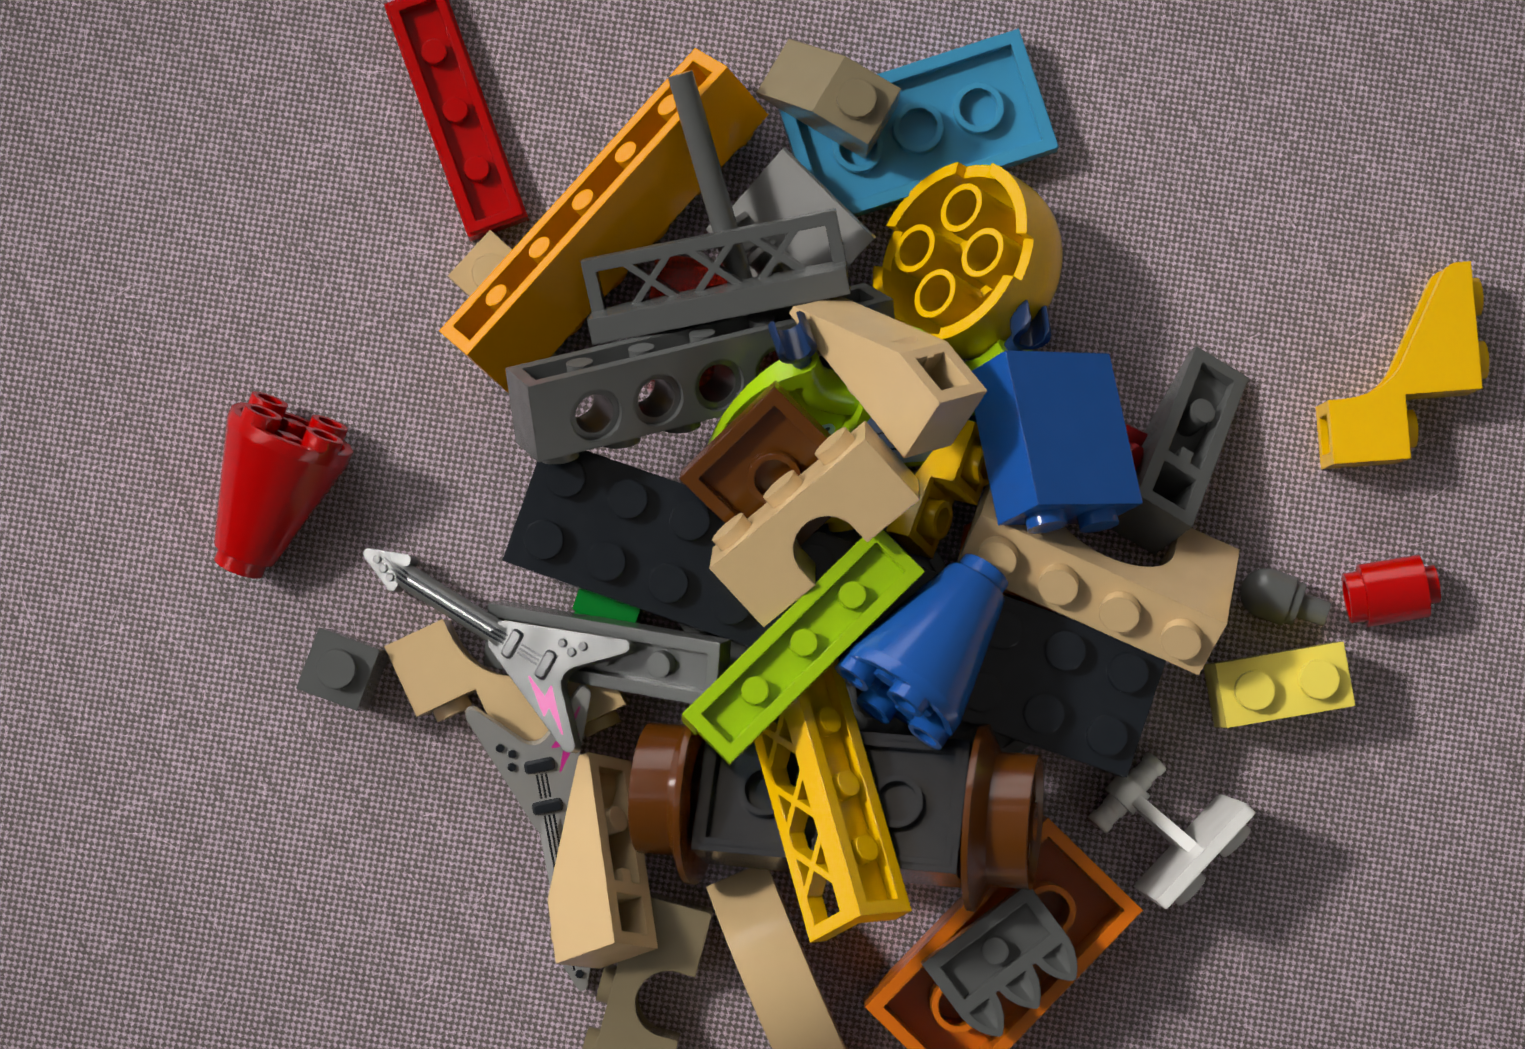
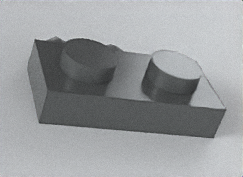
(999, 956)

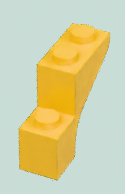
(1433, 360)

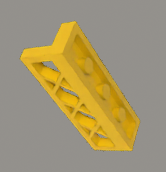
(842, 798)

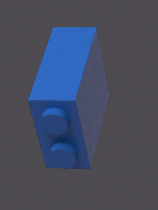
(1055, 441)

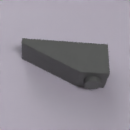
(1182, 450)

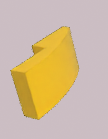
(945, 476)

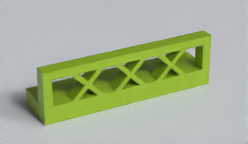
(801, 645)

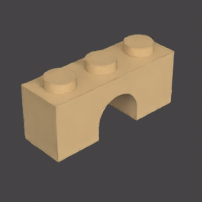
(851, 480)

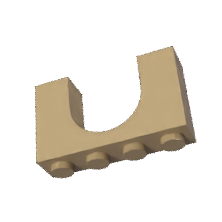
(1161, 609)

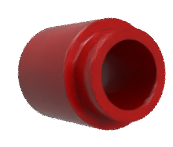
(1390, 591)

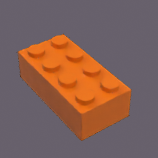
(1078, 897)

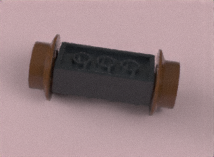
(951, 812)

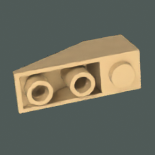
(898, 373)

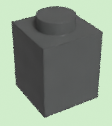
(343, 669)

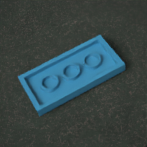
(951, 108)

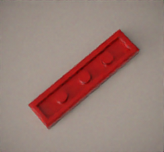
(457, 115)

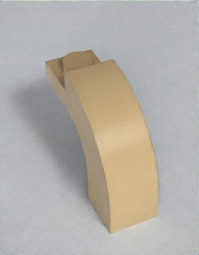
(773, 962)

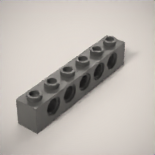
(550, 389)

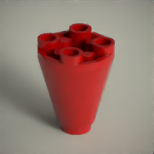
(272, 480)

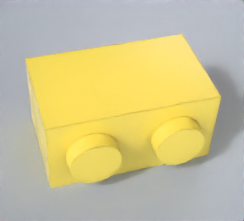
(1279, 685)

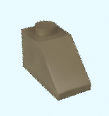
(831, 95)

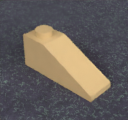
(599, 880)

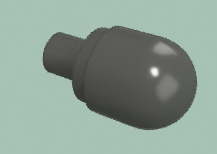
(1281, 598)

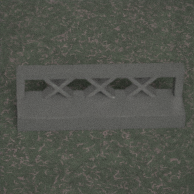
(722, 300)

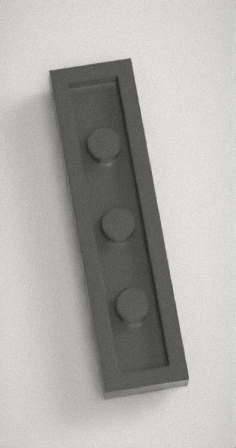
(665, 661)

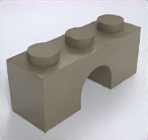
(680, 939)

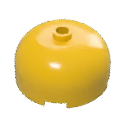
(1003, 255)

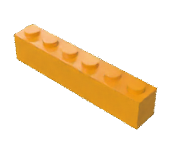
(612, 207)

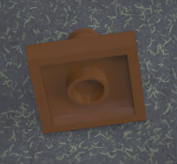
(753, 454)

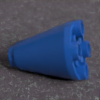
(929, 651)

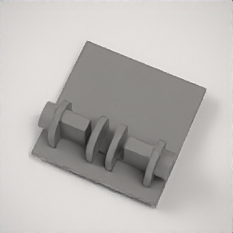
(789, 191)

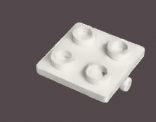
(1178, 870)

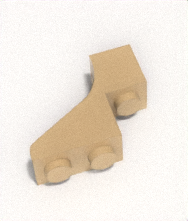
(442, 674)

